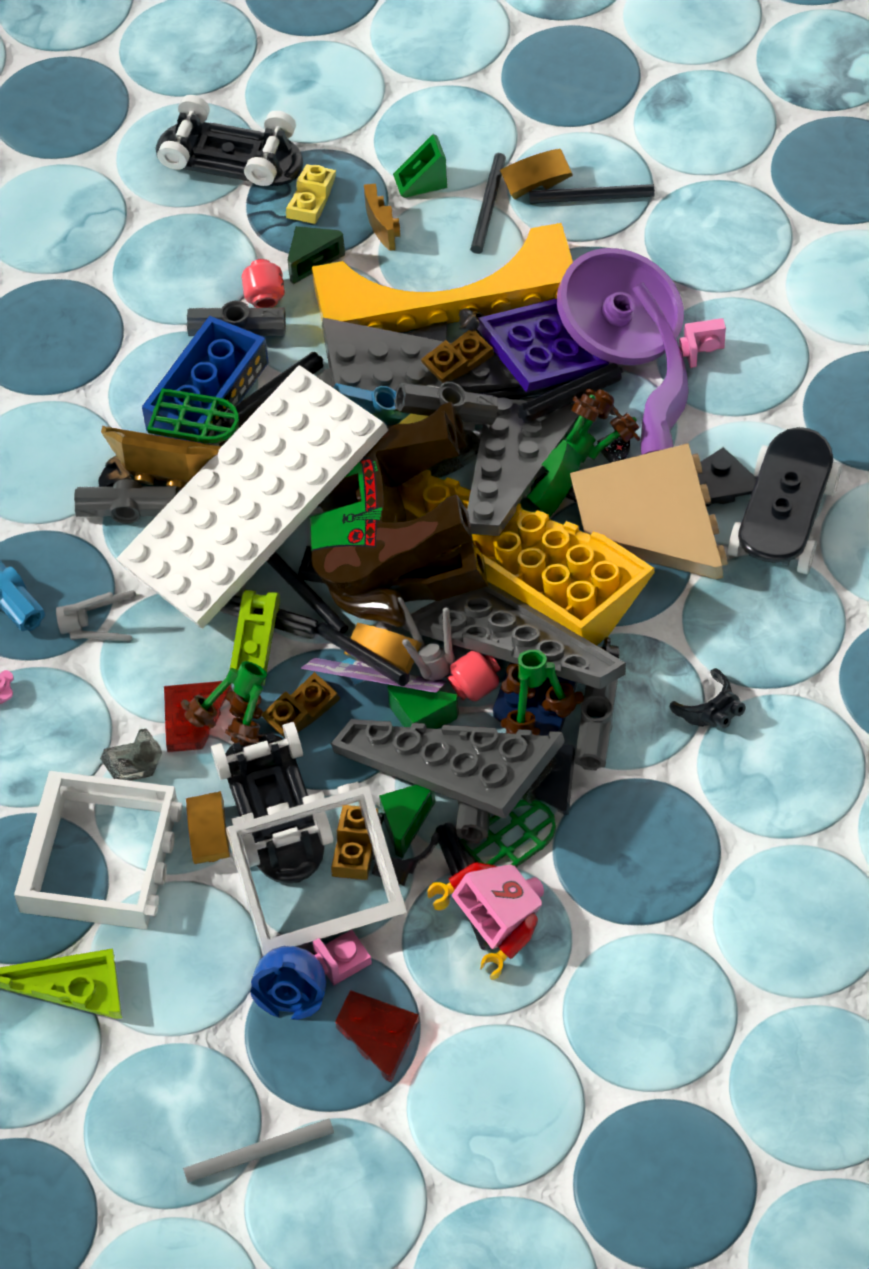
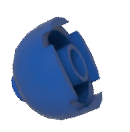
(289, 982)

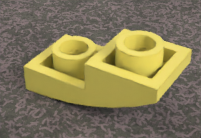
(311, 194)

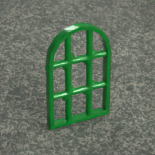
(186, 407)
(527, 835)

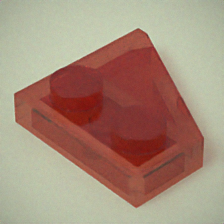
(179, 731)
(377, 1030)

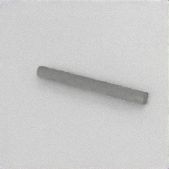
(258, 1150)

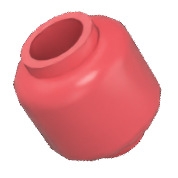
(263, 284)
(474, 675)

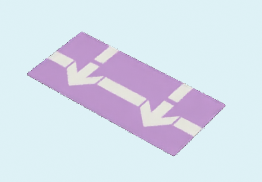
(369, 674)

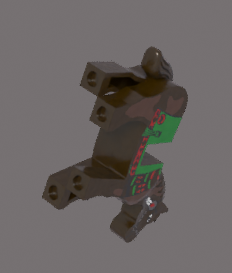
(368, 547)

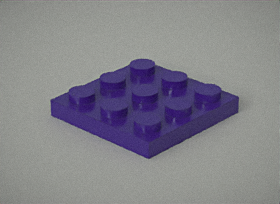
(537, 346)

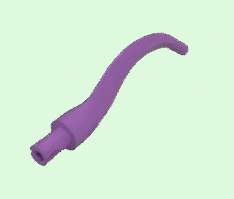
(670, 398)

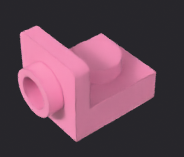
(702, 337)
(342, 956)

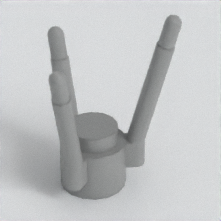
(74, 617)
(433, 660)

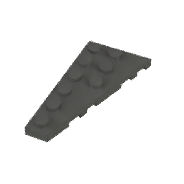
(379, 357)
(511, 462)
(504, 627)
(456, 761)

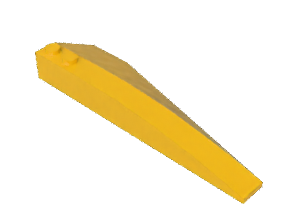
(548, 565)

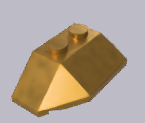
(158, 457)

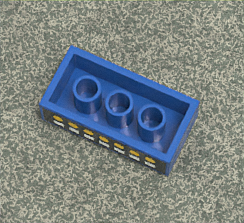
(215, 363)

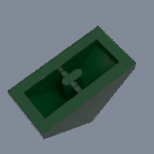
(313, 248)

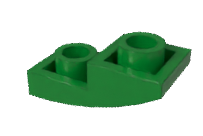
(556, 484)

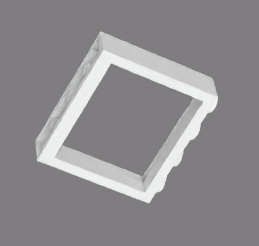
(103, 791)
(313, 805)

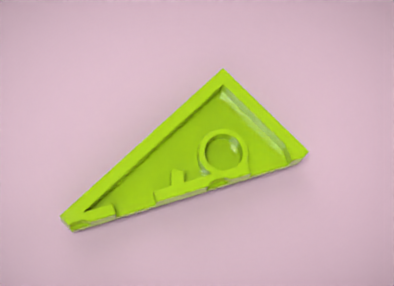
(76, 981)

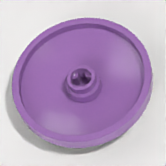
(607, 315)

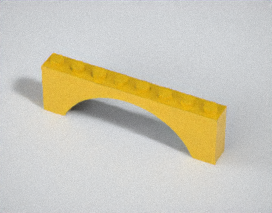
(525, 280)

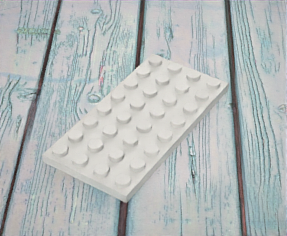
(251, 495)

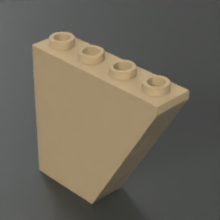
(653, 509)

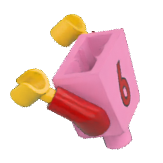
(497, 904)

